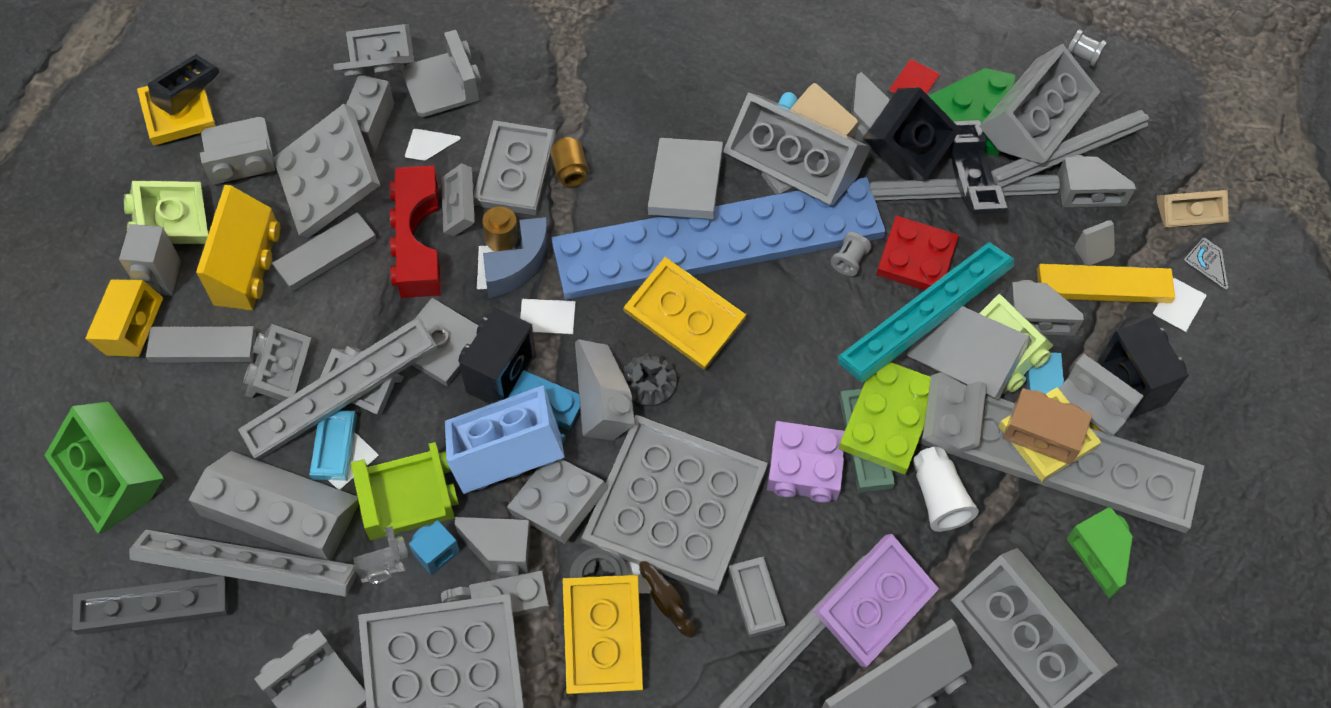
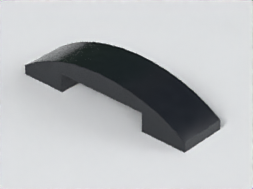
(973, 171)

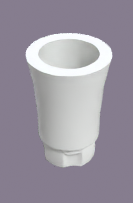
(943, 490)

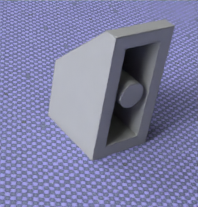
(867, 105)
(1092, 183)
(1044, 308)
(498, 543)

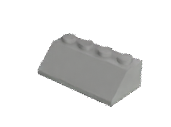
(1041, 107)
(795, 148)
(274, 505)
(1033, 631)
(911, 676)

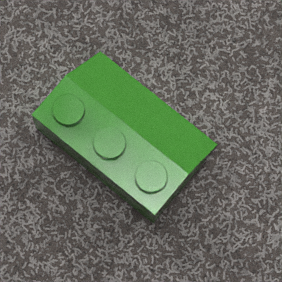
(102, 465)

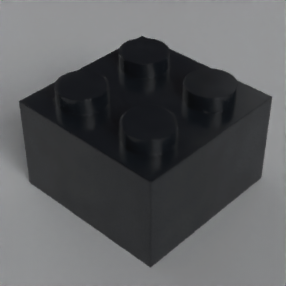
(912, 133)
(497, 356)
(1145, 362)

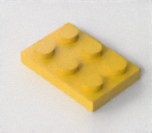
(684, 313)
(602, 634)

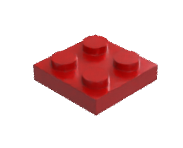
(916, 253)

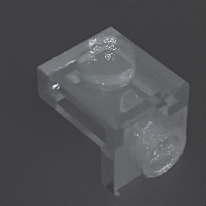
(379, 565)

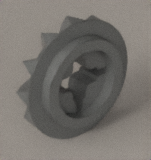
(645, 392)
(609, 562)

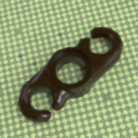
(667, 599)

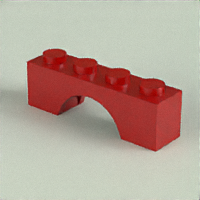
(417, 266)

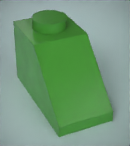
(1104, 548)

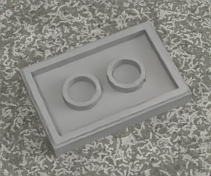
(514, 167)
(685, 178)
(972, 350)

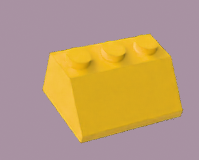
(238, 250)

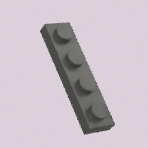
(150, 605)

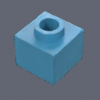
(433, 547)

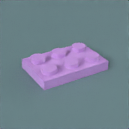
(876, 600)

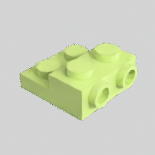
(169, 205)
(1037, 349)

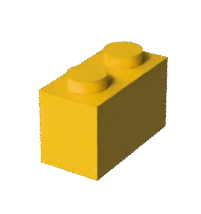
(124, 318)

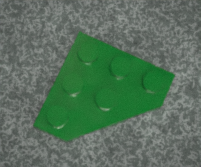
(975, 98)

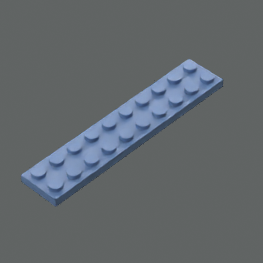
(737, 236)

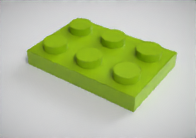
(888, 417)

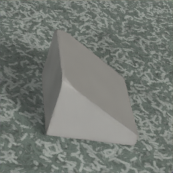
(1096, 243)

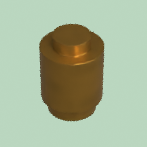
(569, 162)
(500, 229)

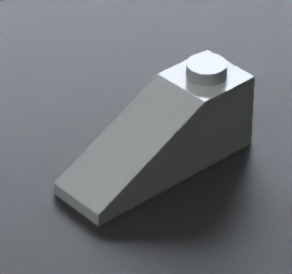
(602, 392)

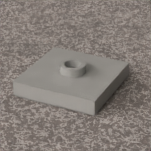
(450, 334)

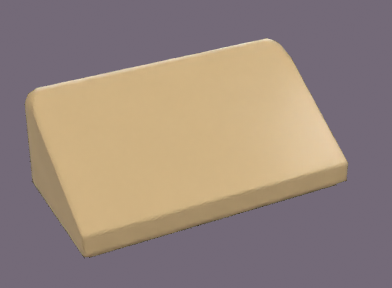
(824, 109)
(1194, 208)

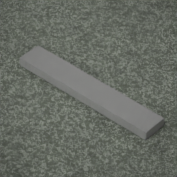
(337, 388)
(244, 562)

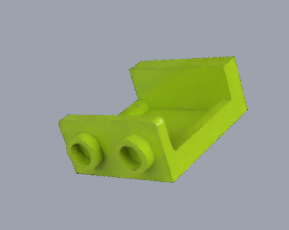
(404, 492)

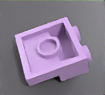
(806, 462)

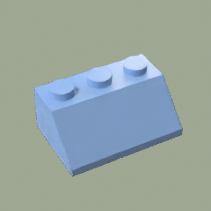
(502, 440)

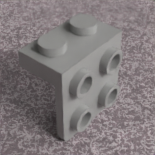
(377, 50)
(443, 80)
(236, 150)
(310, 677)

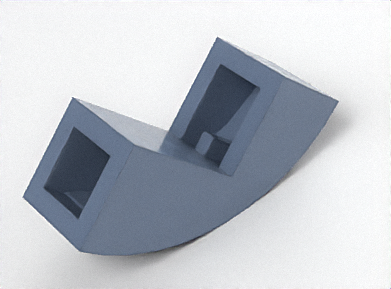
(513, 268)

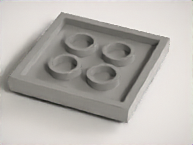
(326, 171)

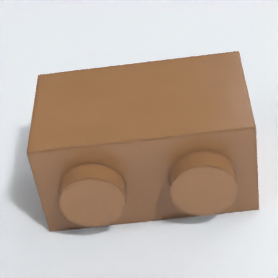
(1047, 426)

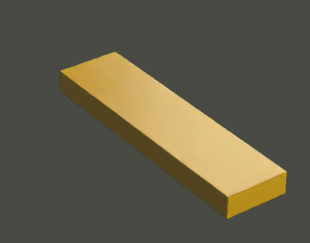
(1109, 283)

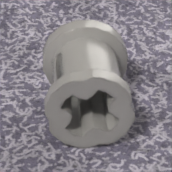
(1086, 47)
(850, 254)

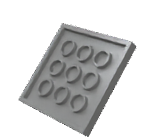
(675, 504)
(442, 656)

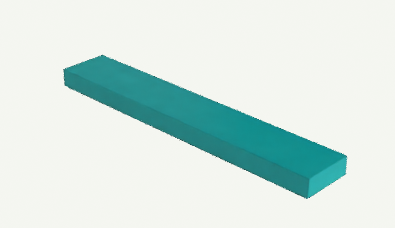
(925, 312)

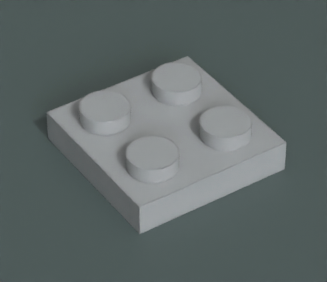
(557, 498)

